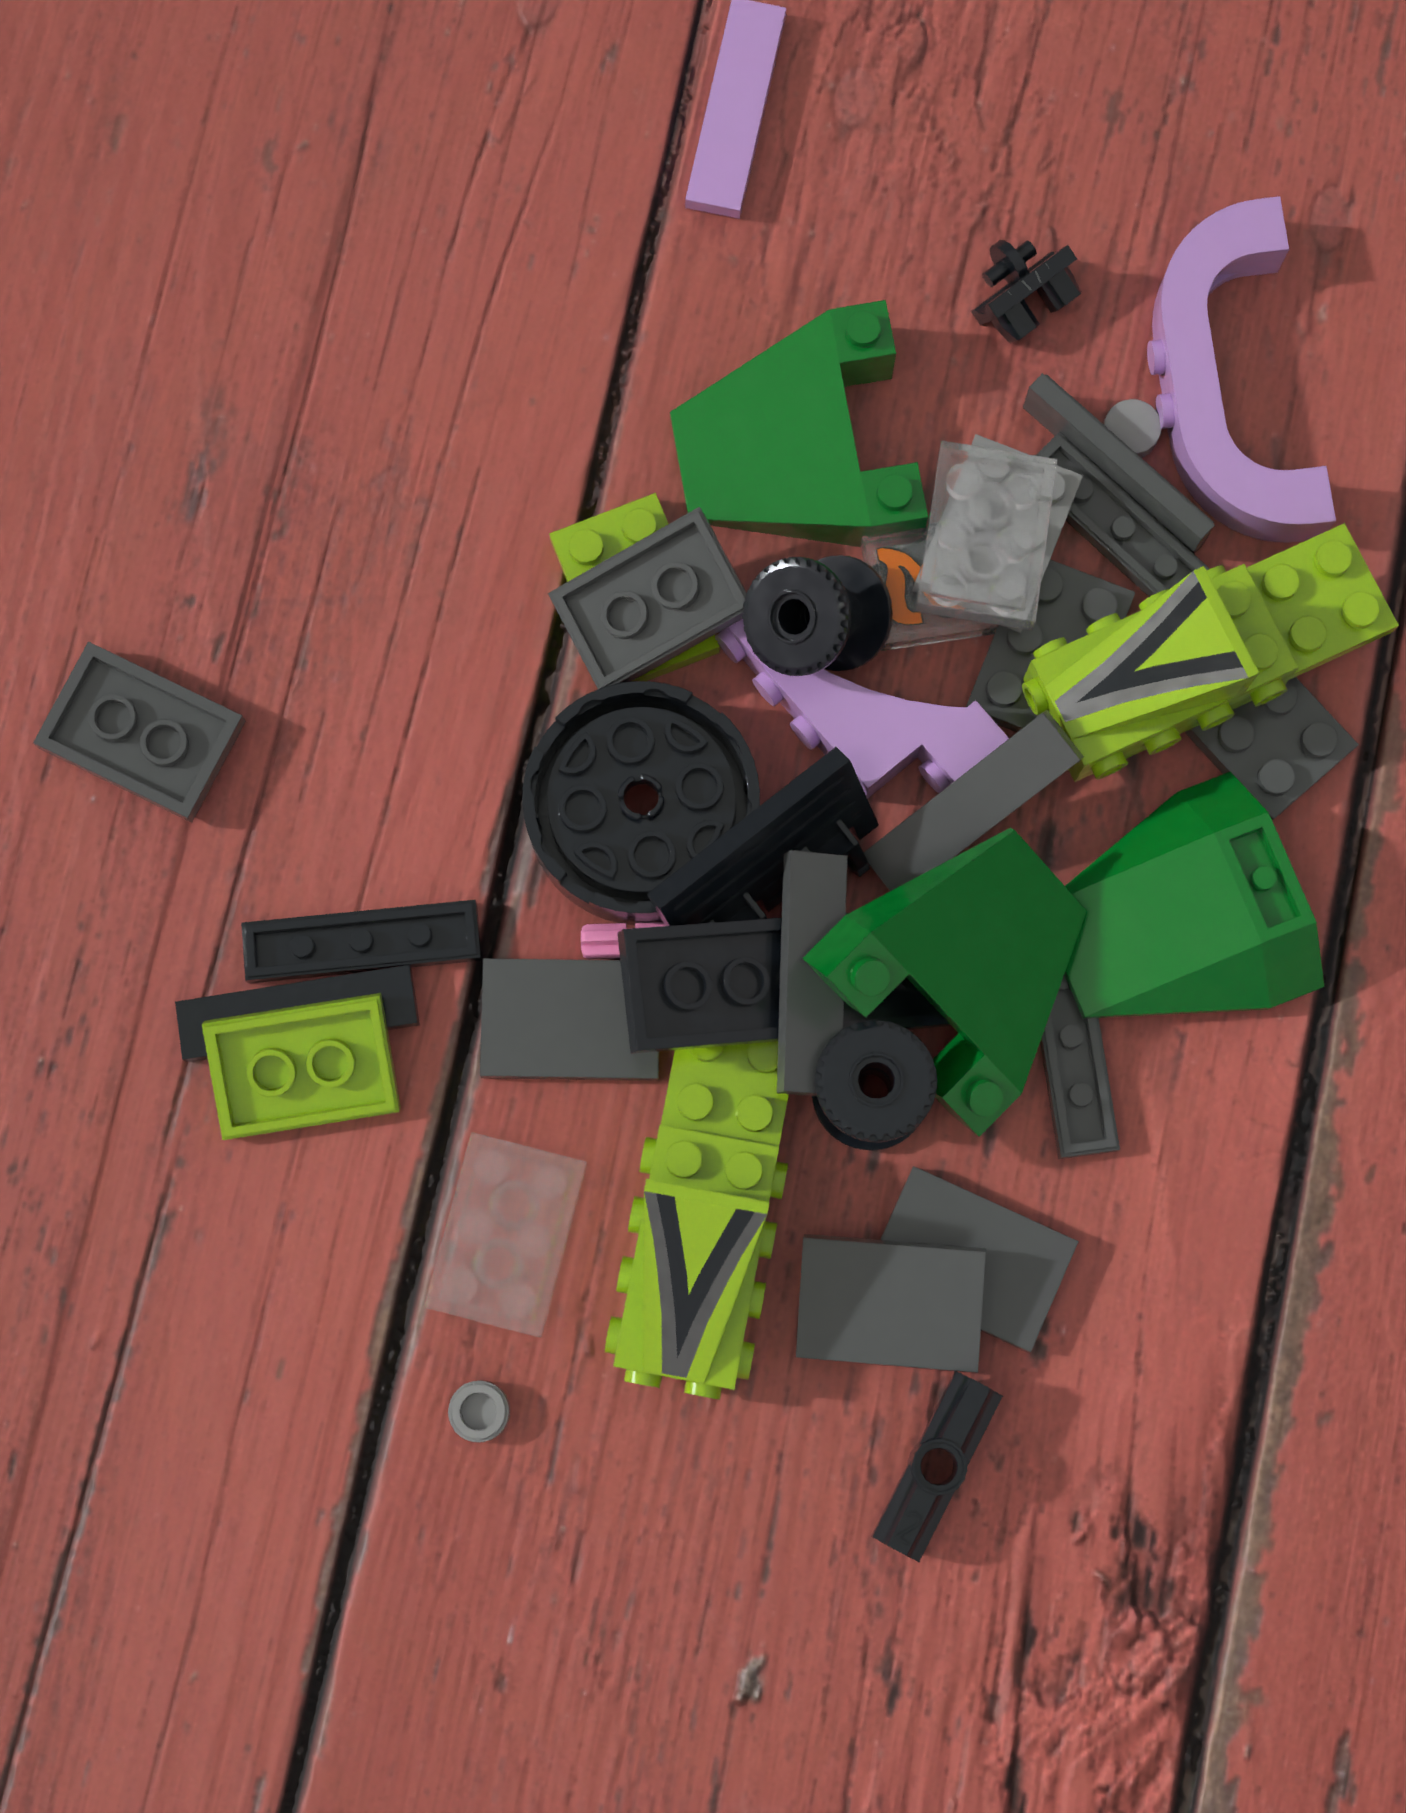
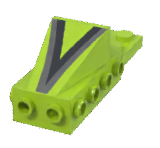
(1206, 650)
(703, 1222)

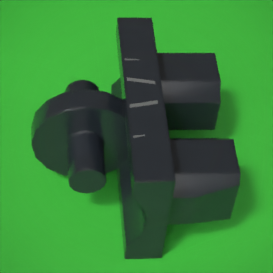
(1047, 276)

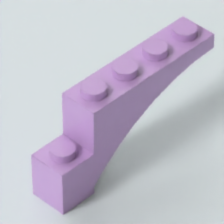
(871, 727)

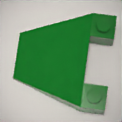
(778, 442)
(983, 947)

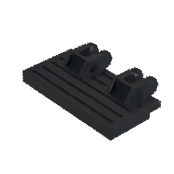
(747, 860)

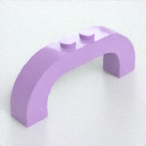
(1227, 484)

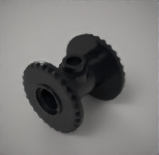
(817, 614)
(881, 1051)

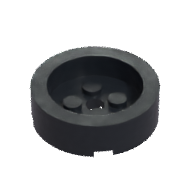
(598, 751)

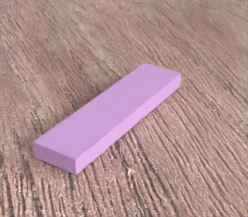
(735, 108)

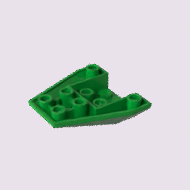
(1194, 913)

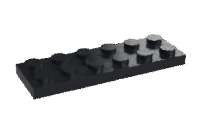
(723, 987)

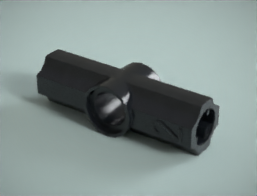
(918, 1504)

